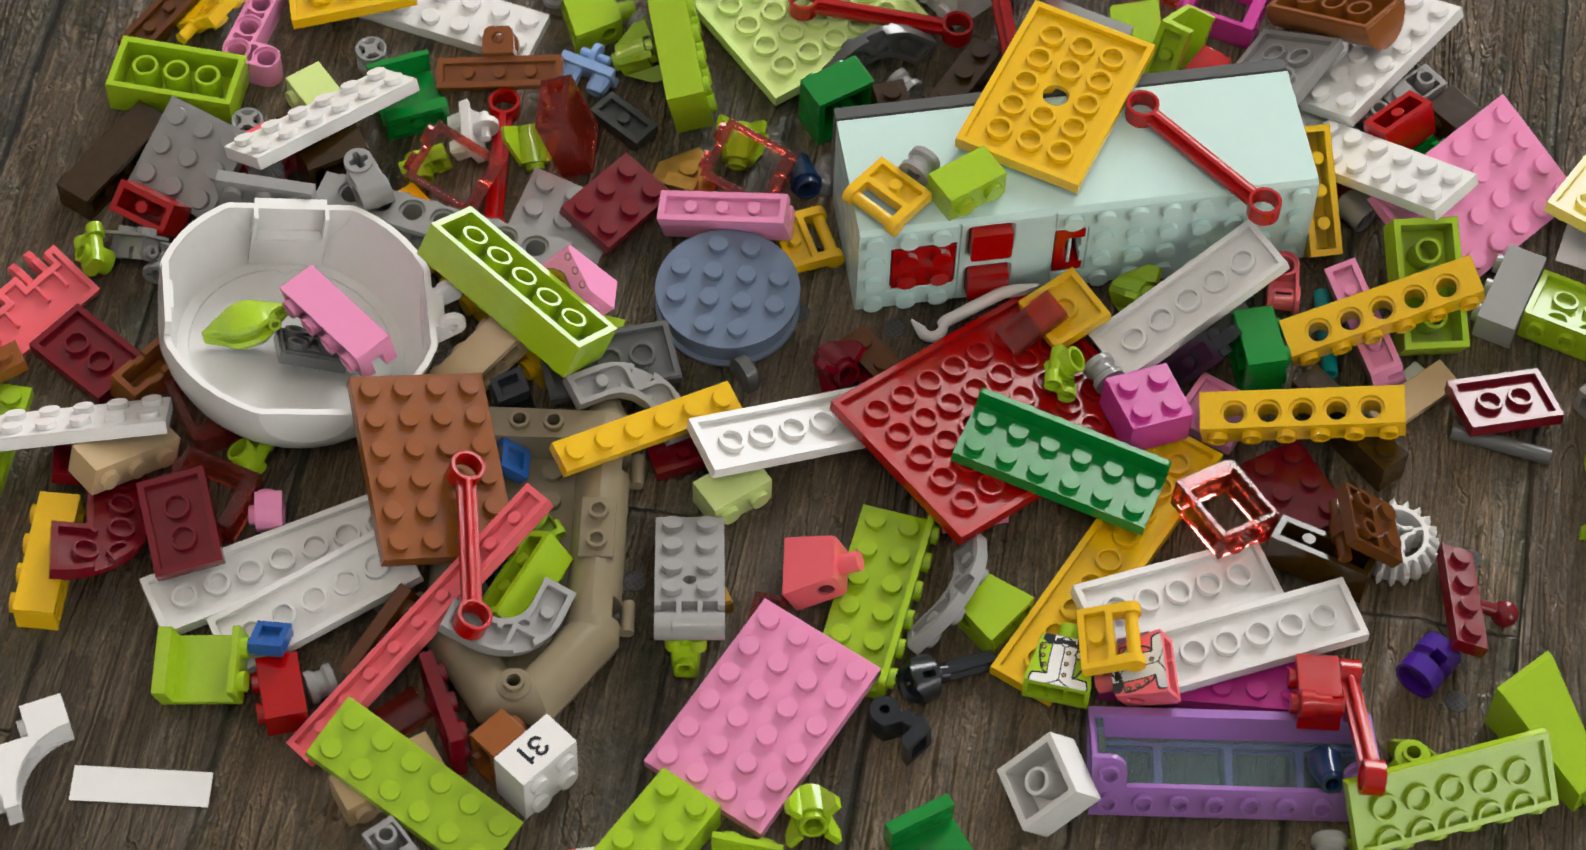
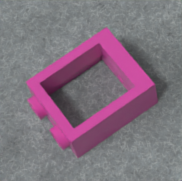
(1233, 31)

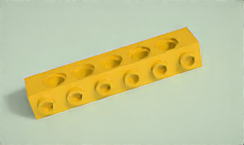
(1458, 274)
(1317, 402)

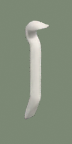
(970, 309)

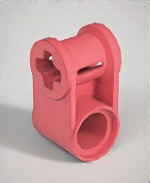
(1285, 290)

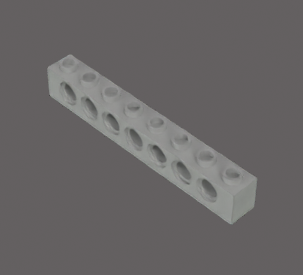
(414, 216)

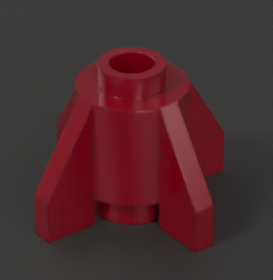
(839, 364)

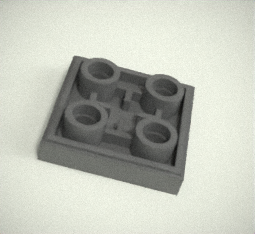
(302, 350)

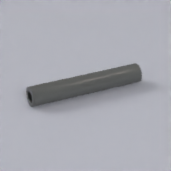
(1503, 445)

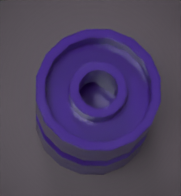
(1428, 665)

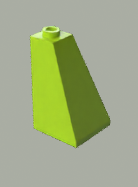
(1540, 699)

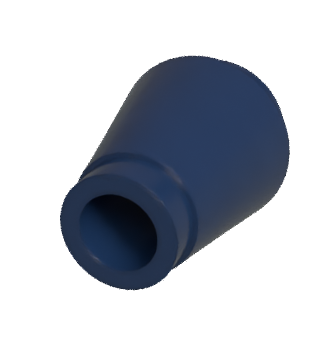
(805, 177)
(1326, 768)

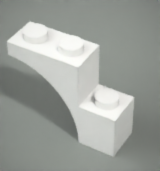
(41, 731)

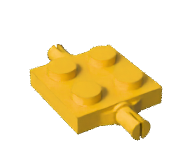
(205, 15)

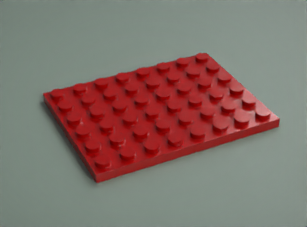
(922, 404)

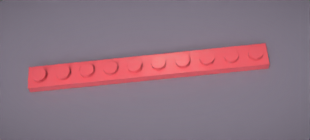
(425, 616)

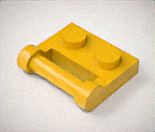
(893, 188)
(802, 248)
(1098, 638)

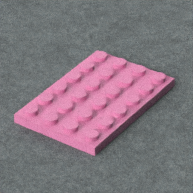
(1513, 180)
(764, 716)

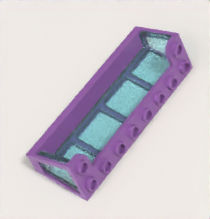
(1211, 764)

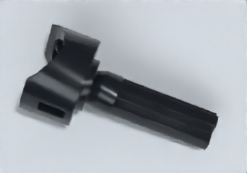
(929, 675)

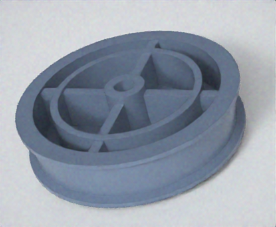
(728, 296)

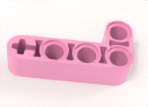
(250, 38)

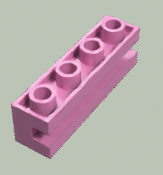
(705, 211)
(336, 321)
(1378, 359)

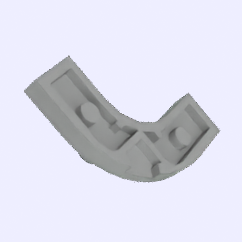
(621, 381)
(968, 574)
(521, 633)

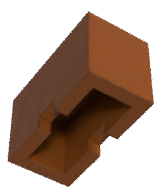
(142, 375)
(492, 739)

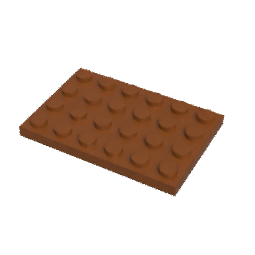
(405, 443)

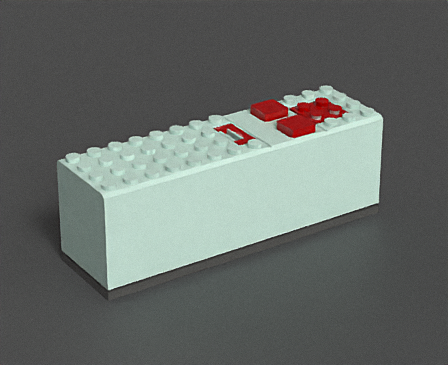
(1132, 210)

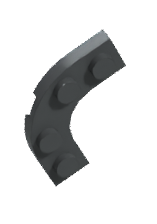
(886, 41)

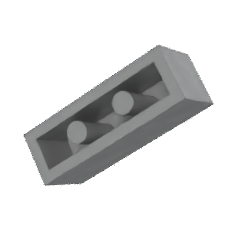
(1507, 295)

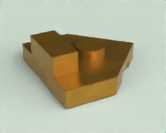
(683, 172)

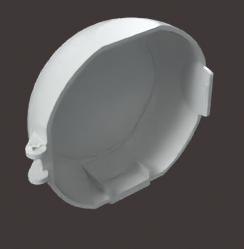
(248, 255)

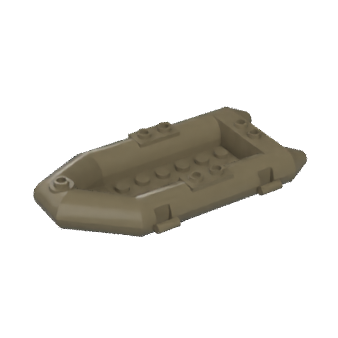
(595, 516)

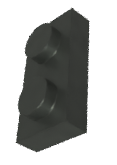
(624, 121)

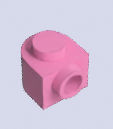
(268, 510)

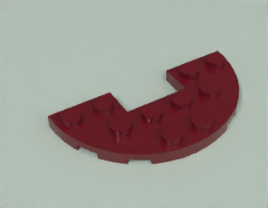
(111, 529)

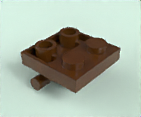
(1364, 525)

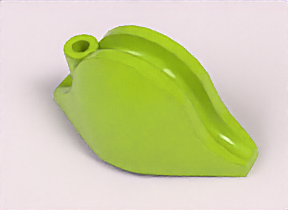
(245, 325)

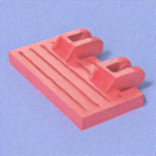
(36, 304)

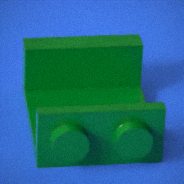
(417, 110)
(926, 828)

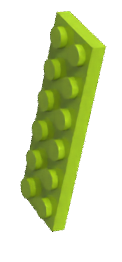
(409, 783)

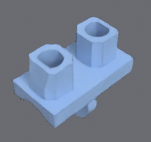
(594, 66)

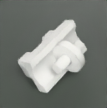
(473, 125)

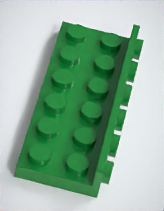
(1062, 461)

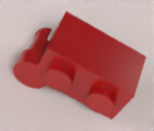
(1316, 692)

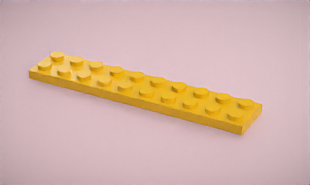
(1099, 554)

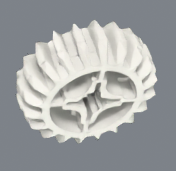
(1413, 532)

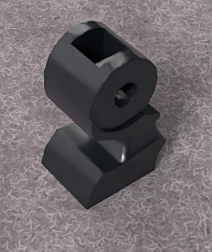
(511, 390)
(890, 723)

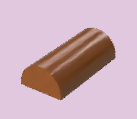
(1357, 22)

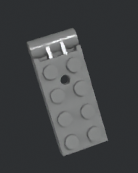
(689, 578)

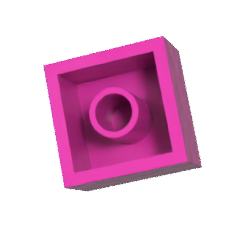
(1146, 407)

